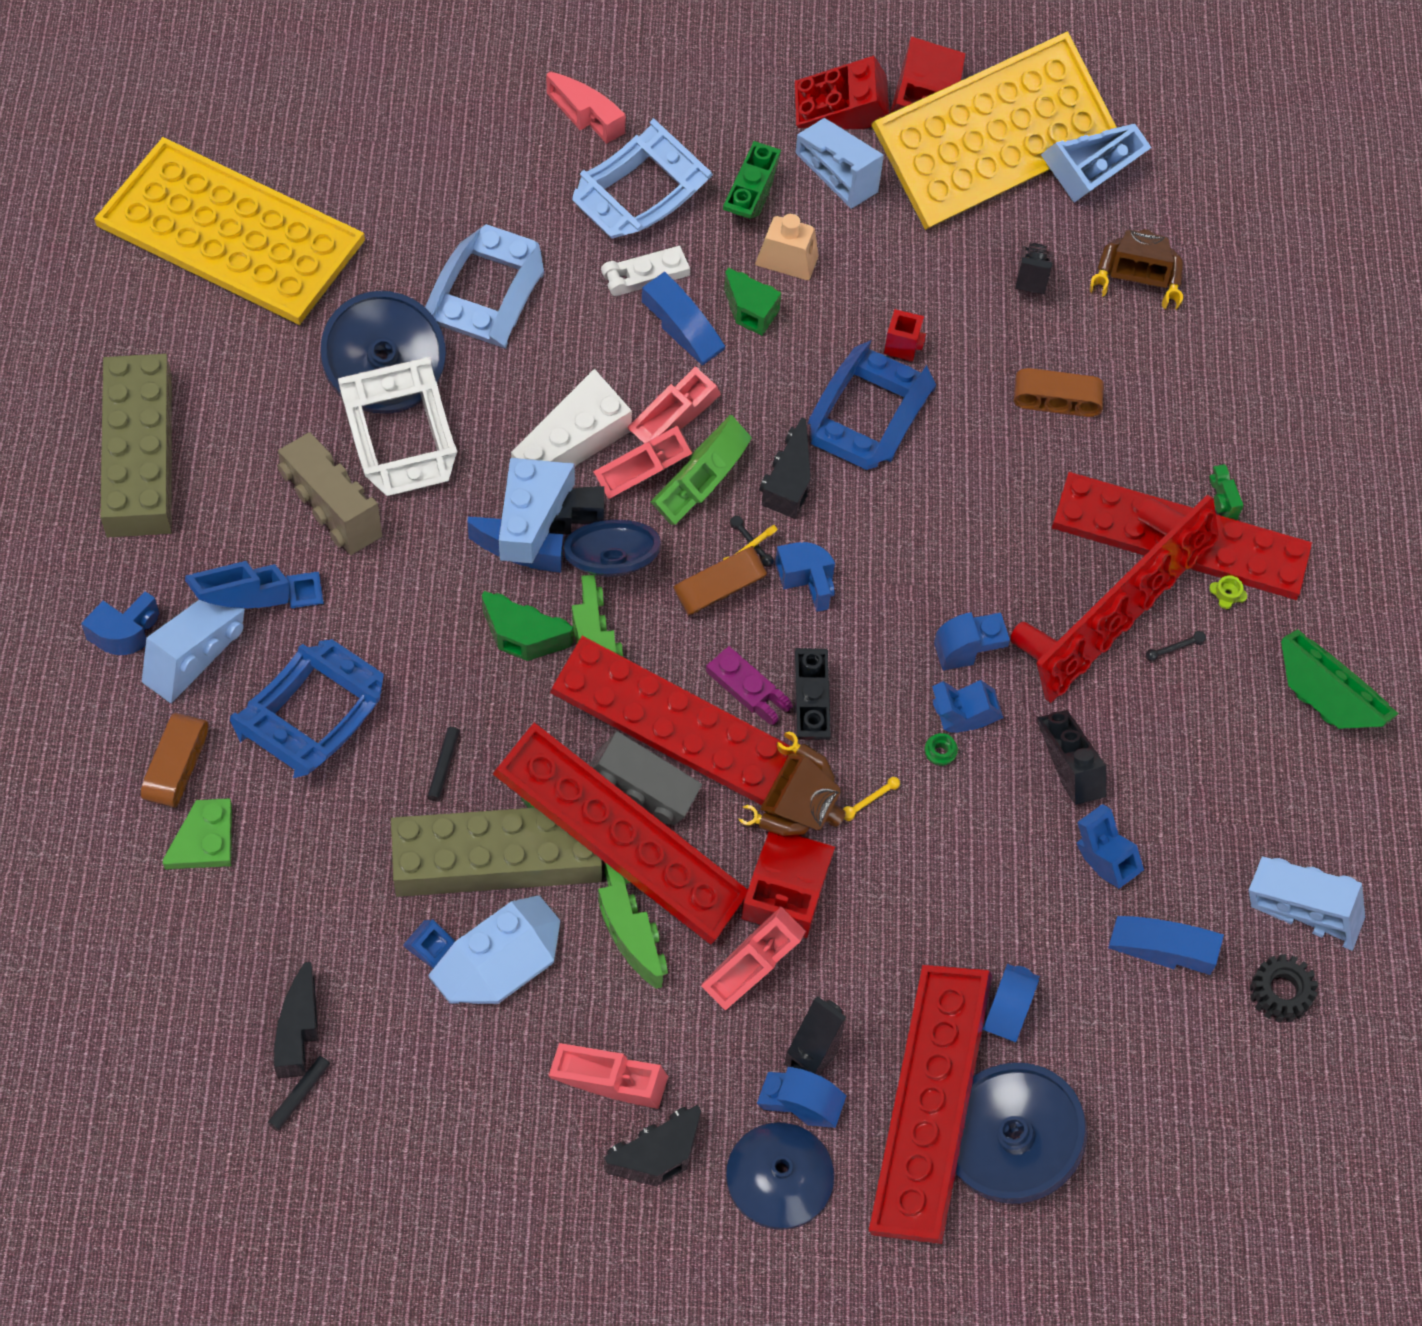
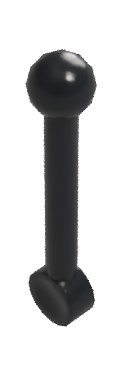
(737, 523)
(1198, 638)

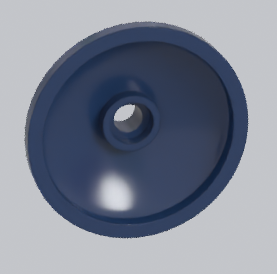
(612, 547)
(775, 1197)

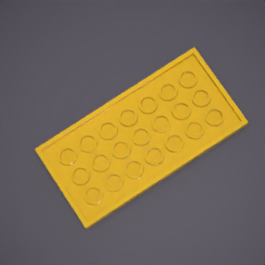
(991, 129)
(230, 230)

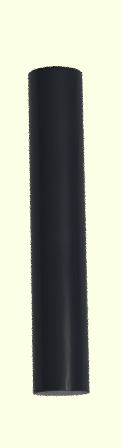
(443, 764)
(298, 1093)

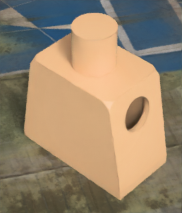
(789, 247)

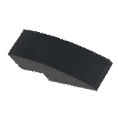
(580, 506)
(296, 1025)

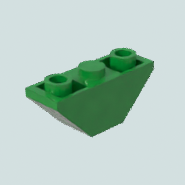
(753, 181)
(524, 629)

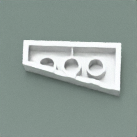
(579, 425)

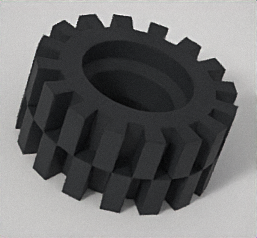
(1296, 975)

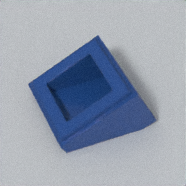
(305, 589)
(429, 942)

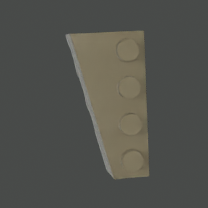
(329, 491)

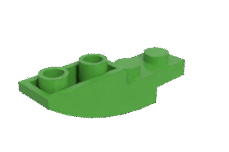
(703, 471)
(587, 620)
(631, 929)

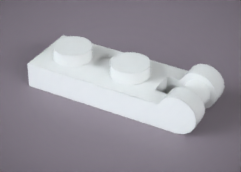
(644, 269)

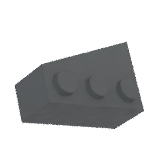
(646, 778)

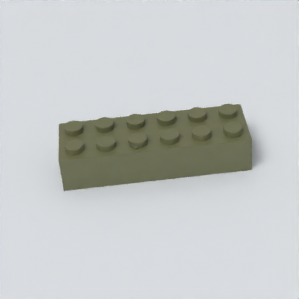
(136, 446)
(486, 853)

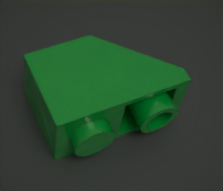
(750, 301)

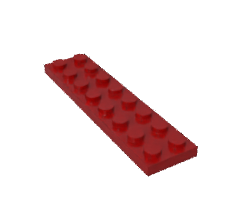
(1243, 550)
(670, 719)
(621, 833)
(931, 1104)

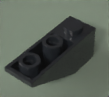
(790, 480)
(1074, 757)
(817, 1037)

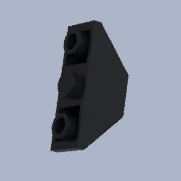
(1034, 268)
(811, 694)
(658, 1151)

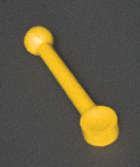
(769, 531)
(892, 783)

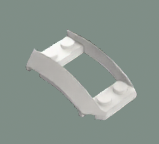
(389, 384)

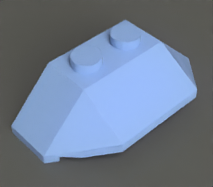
(499, 954)

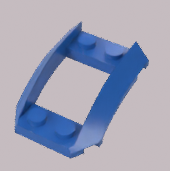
(886, 373)
(286, 742)

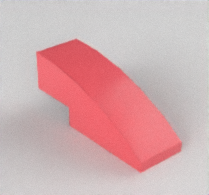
(586, 106)
(675, 406)
(643, 462)
(753, 958)
(609, 1075)

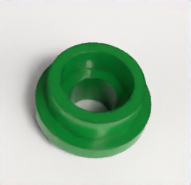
(943, 741)

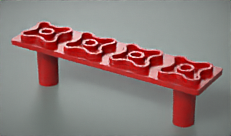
(1133, 594)

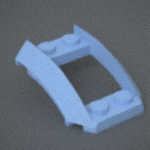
(663, 150)
(473, 318)

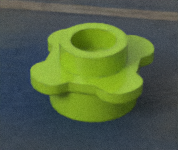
(1230, 584)

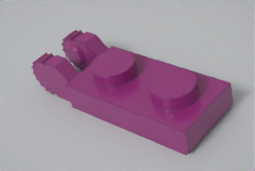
(747, 685)

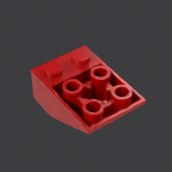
(926, 71)
(845, 95)
(789, 877)

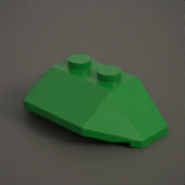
(1331, 686)

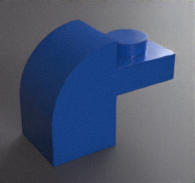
(807, 565)
(121, 632)
(965, 636)
(966, 708)
(1105, 850)
(1011, 1002)
(805, 1095)

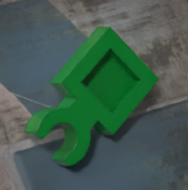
(1227, 499)

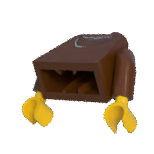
(1142, 259)
(801, 794)

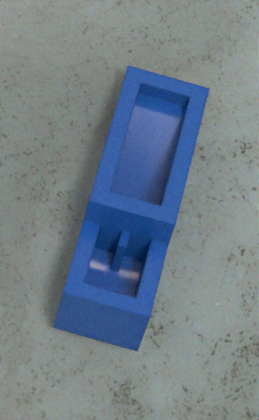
(682, 318)
(486, 534)
(240, 586)
(1167, 943)

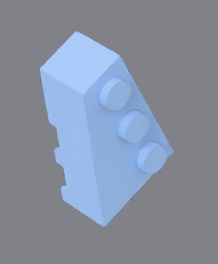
(841, 161)
(530, 504)

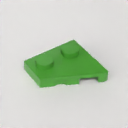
(203, 837)

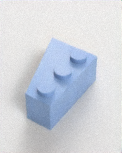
(1095, 158)
(187, 646)
(1310, 896)

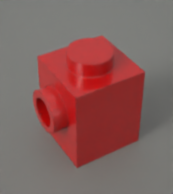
(904, 335)

